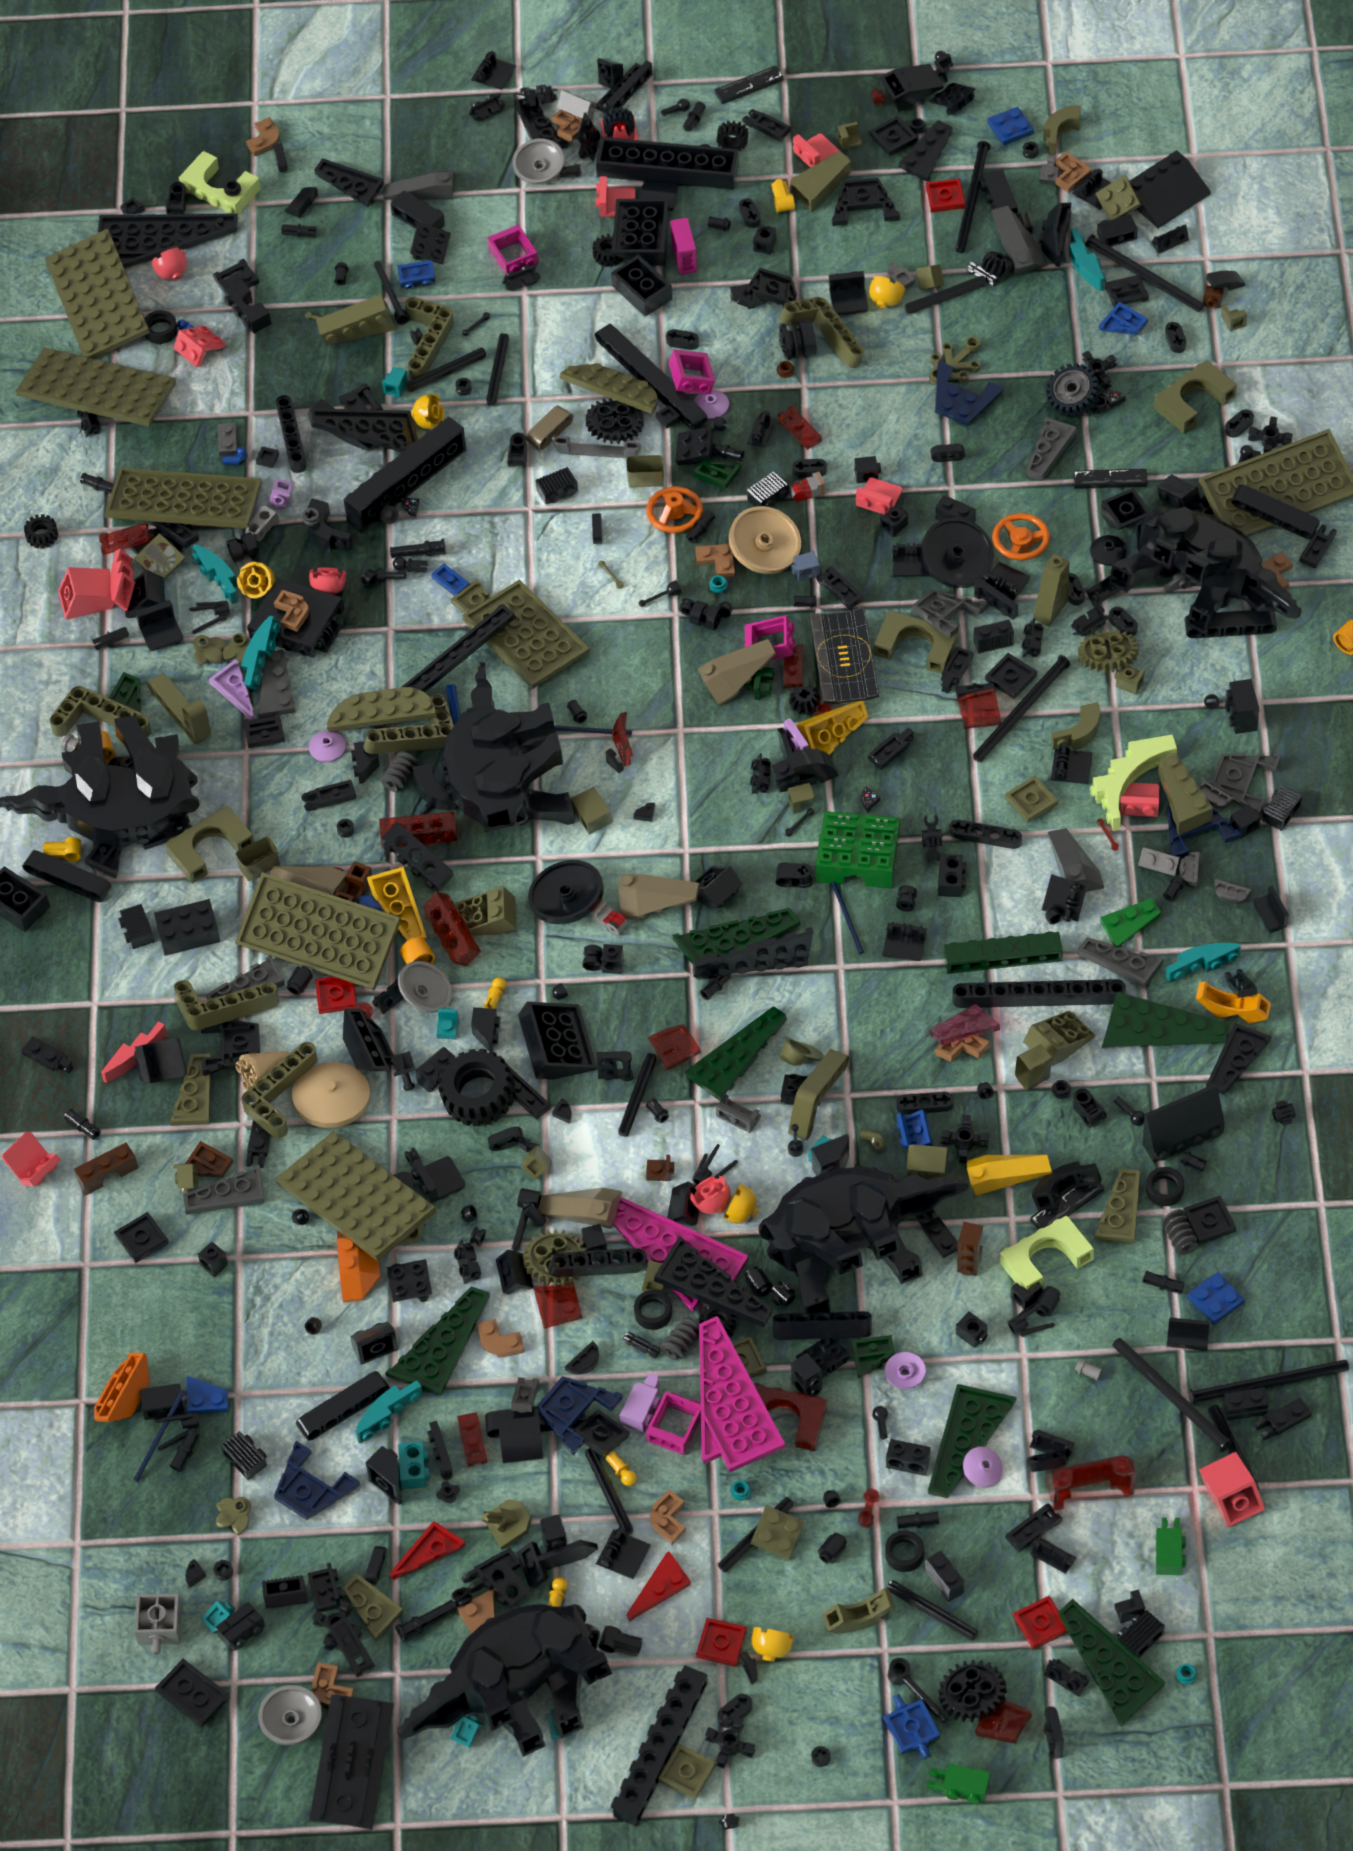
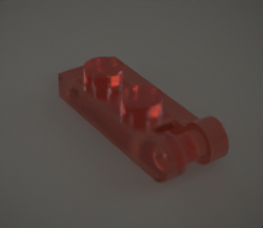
(800, 427)
(124, 538)
(793, 668)
(472, 1439)

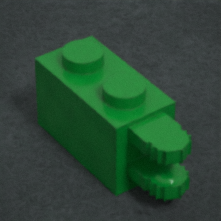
(1169, 1549)
(961, 1783)

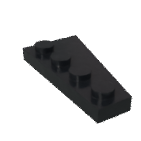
(538, 125)

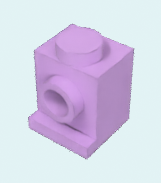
(280, 497)

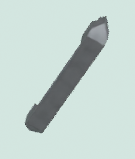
(563, 446)

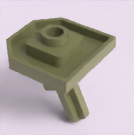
(508, 1522)

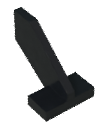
(798, 780)
(536, 1565)

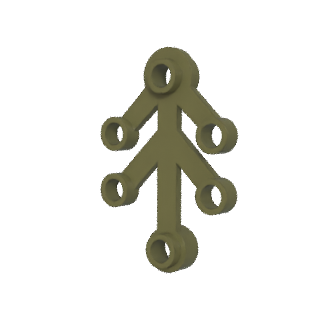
(972, 346)

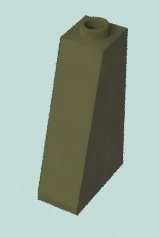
(820, 180)
(1052, 590)

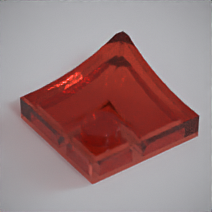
(979, 709)
(620, 739)
(674, 1045)
(557, 1304)
(1005, 1724)

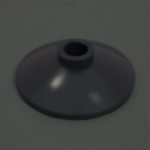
(1108, 550)

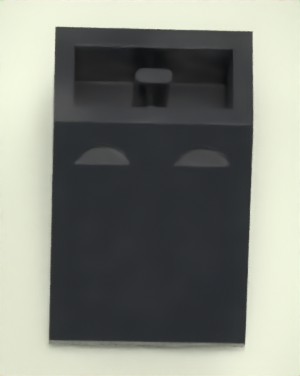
(911, 84)

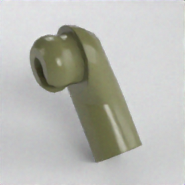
(875, 1138)

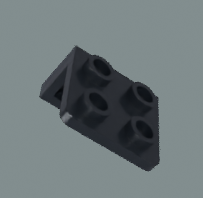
(848, 292)
(159, 625)
(160, 1061)
(437, 1178)

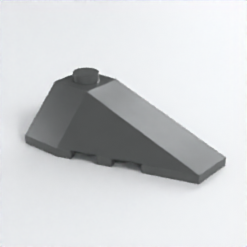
(426, 186)
(1017, 242)
(1073, 861)

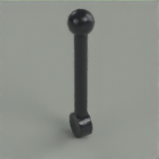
(486, 316)
(789, 831)

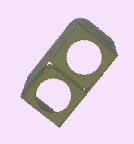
(645, 471)
(591, 810)
(261, 851)
(1030, 1069)
(927, 1161)

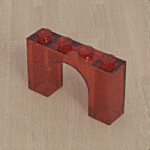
(809, 1409)

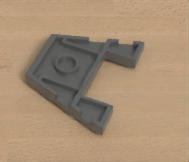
(939, 606)
(1236, 773)

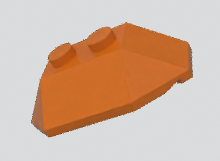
(356, 1269)
(123, 1389)

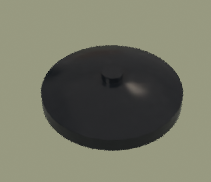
(957, 552)
(566, 892)

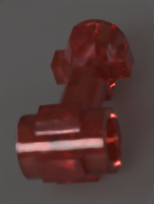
(865, 1517)

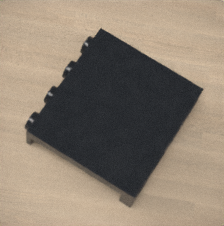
(321, 611)

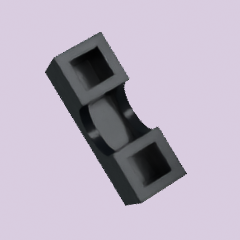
(253, 316)

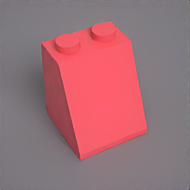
(85, 591)
(1232, 1489)

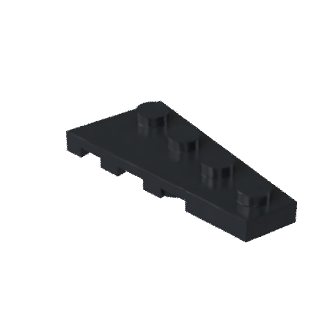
(923, 156)
(352, 182)
(1237, 1055)

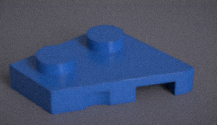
(1123, 320)
(205, 1397)

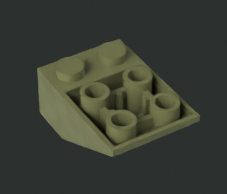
(489, 912)
(1059, 1036)

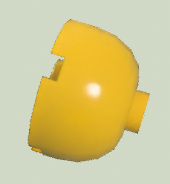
(884, 292)
(428, 411)
(255, 580)
(742, 1205)
(771, 1643)

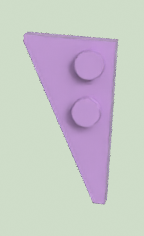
(231, 685)

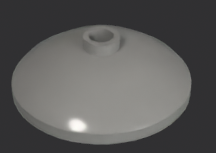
(538, 154)
(424, 986)
(287, 1704)

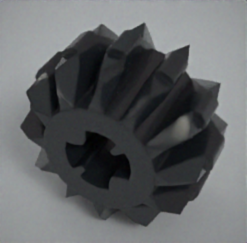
(996, 264)
(804, 699)

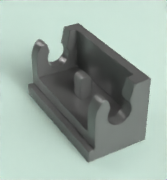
(737, 1115)

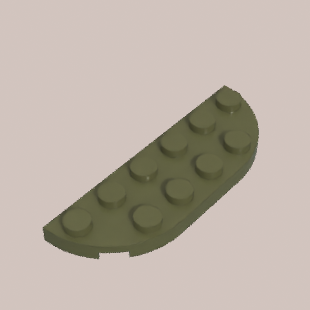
(612, 385)
(381, 708)

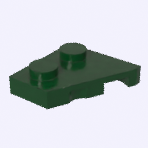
(716, 473)
(127, 692)
(871, 1353)

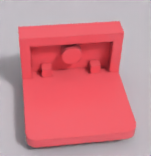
(814, 149)
(608, 196)
(195, 342)
(878, 495)
(1140, 800)
(29, 1160)

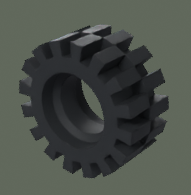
(734, 129)
(603, 257)
(41, 523)
(730, 1320)

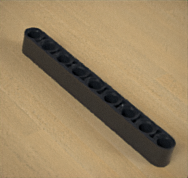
(644, 369)
(1029, 989)

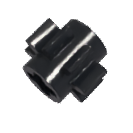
(1283, 1113)
(783, 1293)

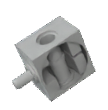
(158, 1620)

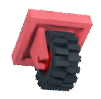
(619, 124)

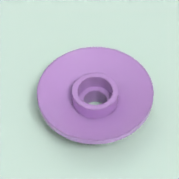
(713, 404)
(327, 752)
(907, 1363)
(974, 1468)

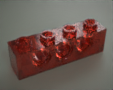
(426, 825)
(451, 929)

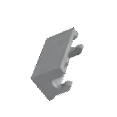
(575, 105)

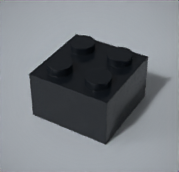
(1242, 706)

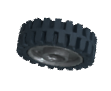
(1071, 378)

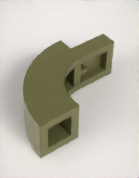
(1060, 122)
(1081, 733)
(859, 1615)

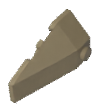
(731, 671)
(318, 878)
(647, 893)
(583, 1206)

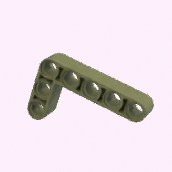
(440, 324)
(829, 325)
(86, 701)
(190, 717)
(413, 737)
(223, 1008)
(275, 1087)
(813, 1091)

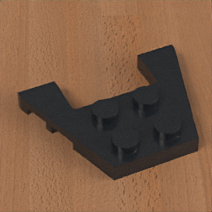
(863, 194)
(770, 287)
(236, 1040)

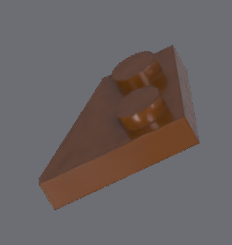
(210, 1161)

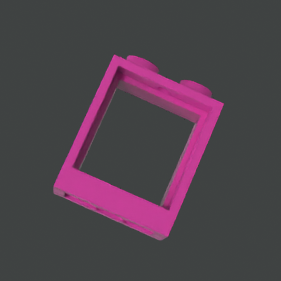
(513, 235)
(683, 246)
(693, 361)
(769, 627)
(669, 1440)

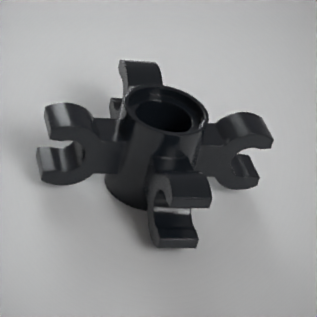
(1102, 366)
(1270, 435)
(931, 838)
(965, 1131)
(324, 1621)
(745, 1748)

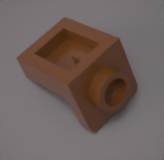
(1212, 297)
(659, 1169)

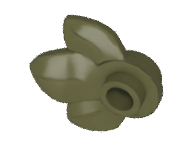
(235, 648)
(210, 651)
(231, 1515)

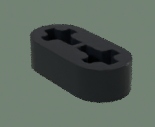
(280, 157)
(746, 214)
(1172, 338)
(682, 339)
(1236, 421)
(947, 452)
(809, 466)
(597, 528)
(1077, 588)
(1124, 620)
(505, 1138)
(1046, 1461)
(376, 1564)
(733, 1707)

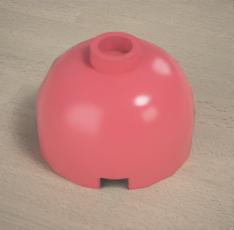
(171, 264)
(327, 580)
(712, 1195)

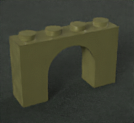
(1203, 378)
(900, 626)
(223, 824)

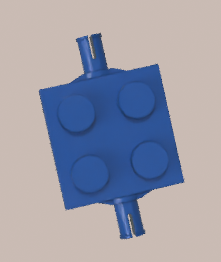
(911, 1726)

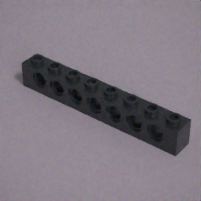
(633, 1810)

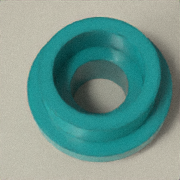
(718, 580)
(740, 1485)
(1186, 1668)

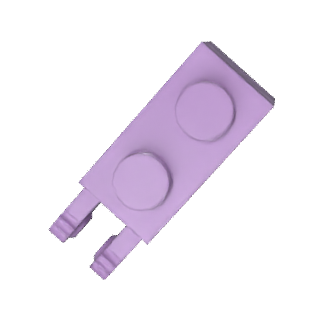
(640, 1404)

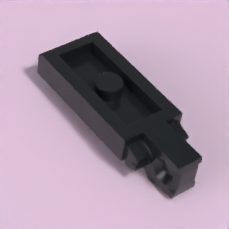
(955, 668)
(891, 748)
(46, 1055)

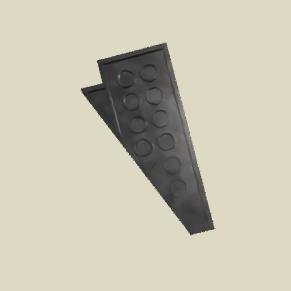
(148, 235)

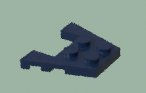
(958, 402)
(1177, 844)
(567, 1403)
(305, 1492)

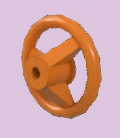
(675, 508)
(1021, 537)

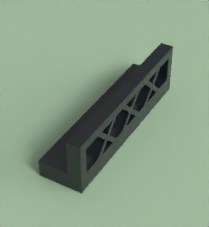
(625, 87)

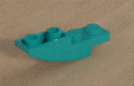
(1085, 262)
(216, 569)
(261, 645)
(1206, 956)
(380, 1413)

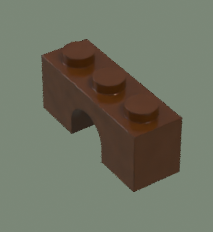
(356, 882)
(92, 1173)
(969, 1249)

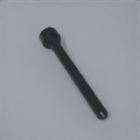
(401, 315)

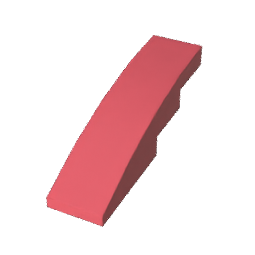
(121, 579)
(125, 1059)

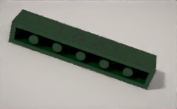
(1003, 952)

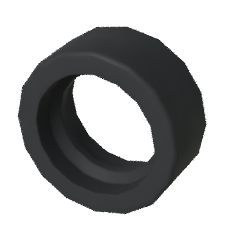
(165, 336)
(1165, 1199)
(650, 1296)
(904, 1565)

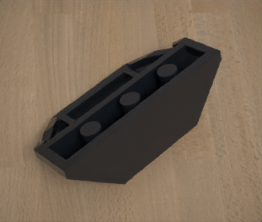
(1055, 232)
(366, 1042)

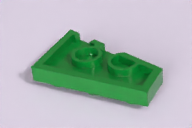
(1125, 923)

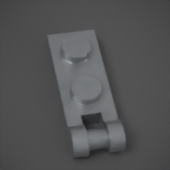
(524, 1395)

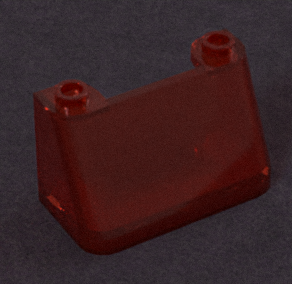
(1116, 1470)

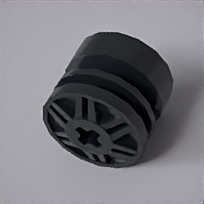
(797, 339)

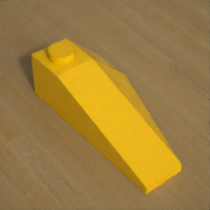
(832, 727)
(396, 898)
(1000, 1171)

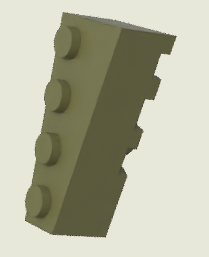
(357, 321)
(1183, 795)

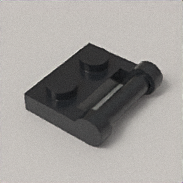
(246, 275)
(1126, 287)
(353, 401)
(264, 734)
(608, 1068)
(1053, 1730)

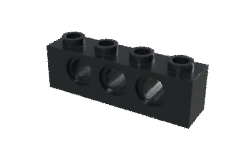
(398, 834)

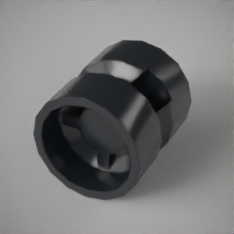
(242, 547)
(705, 615)

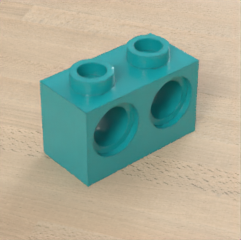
(413, 1465)

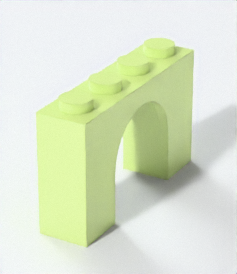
(201, 171)
(1059, 1235)

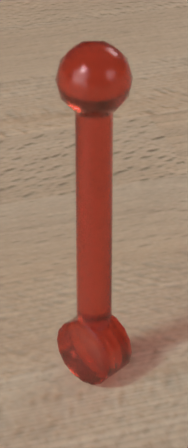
(1115, 846)

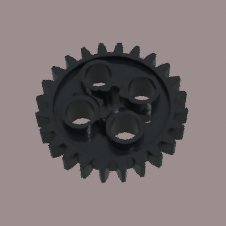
(614, 421)
(972, 1691)

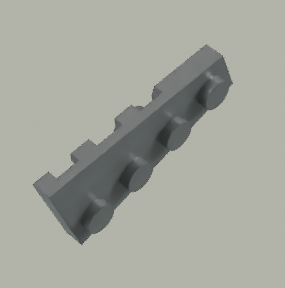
(1051, 444)
(275, 687)
(1130, 965)
(259, 974)
(233, 1192)

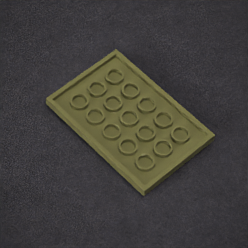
(536, 641)

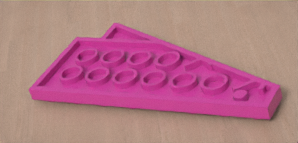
(658, 1235)
(732, 1411)

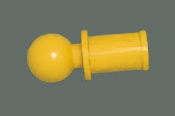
(495, 992)
(628, 1477)
(556, 1595)

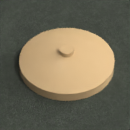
(764, 540)
(331, 1095)

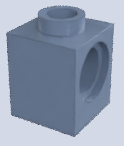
(805, 566)

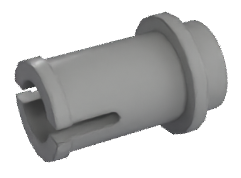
(1088, 1369)

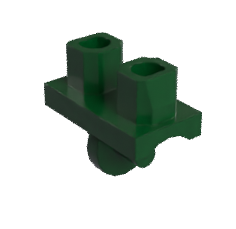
(758, 683)

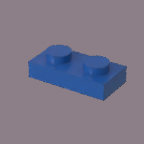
(449, 579)

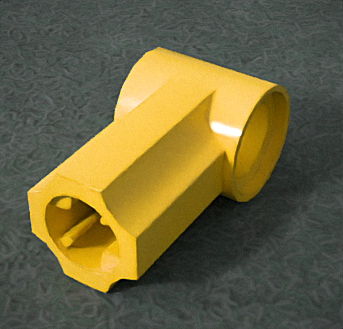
(782, 198)
(68, 849)

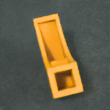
(1226, 1004)

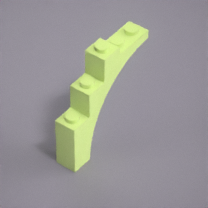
(1139, 759)

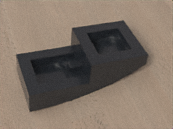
(1225, 278)

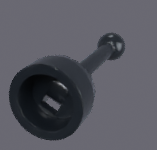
(672, 589)
(795, 1144)

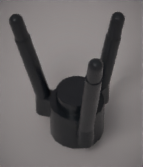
(220, 608)
(703, 1172)
(1019, 1323)
(187, 1420)

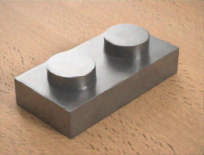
(227, 439)
(1159, 861)

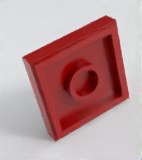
(945, 195)
(334, 995)
(1040, 1622)
(721, 1642)

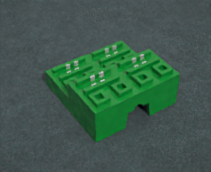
(858, 847)

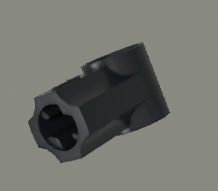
(614, 1640)

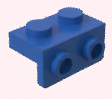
(416, 274)
(914, 1129)

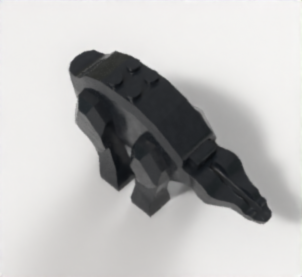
(1207, 554)
(497, 756)
(113, 801)
(844, 1211)
(507, 1664)

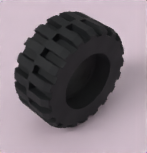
(471, 1066)

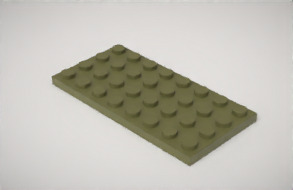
(97, 295)
(96, 386)
(1301, 474)
(183, 498)
(318, 931)
(356, 1195)

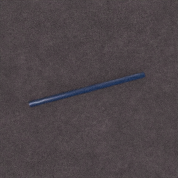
(584, 729)
(847, 917)
(158, 1437)

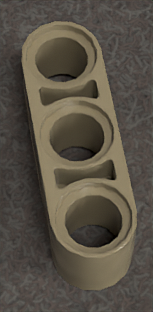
(549, 426)

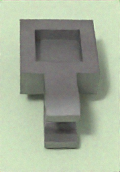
(1049, 173)
(901, 276)

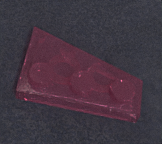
(965, 1023)

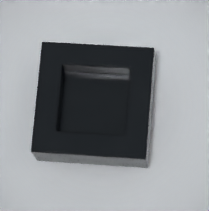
(668, 416)
(267, 457)

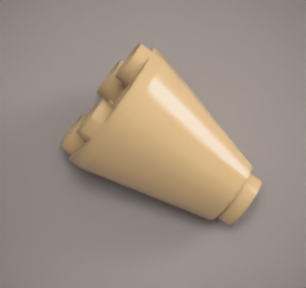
(256, 1065)

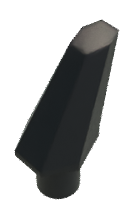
(527, 1145)
(749, 1667)

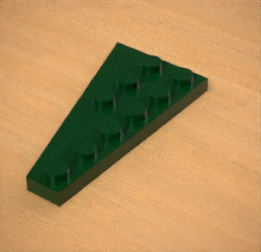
(735, 935)
(1154, 1024)
(734, 1057)
(441, 1346)
(970, 1424)
(1117, 1671)

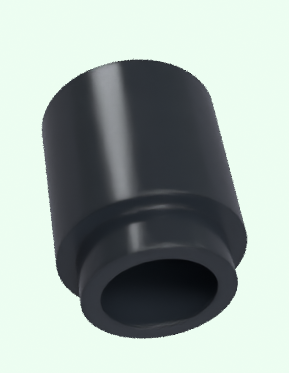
(299, 980)
(758, 1281)
(1049, 1299)
(832, 1548)

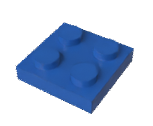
(1010, 126)
(1215, 1298)

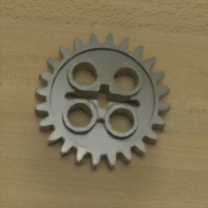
(1122, 650)
(541, 1251)

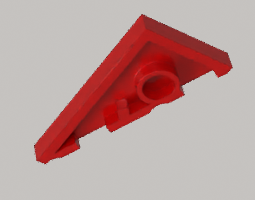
(431, 1546)
(663, 1584)

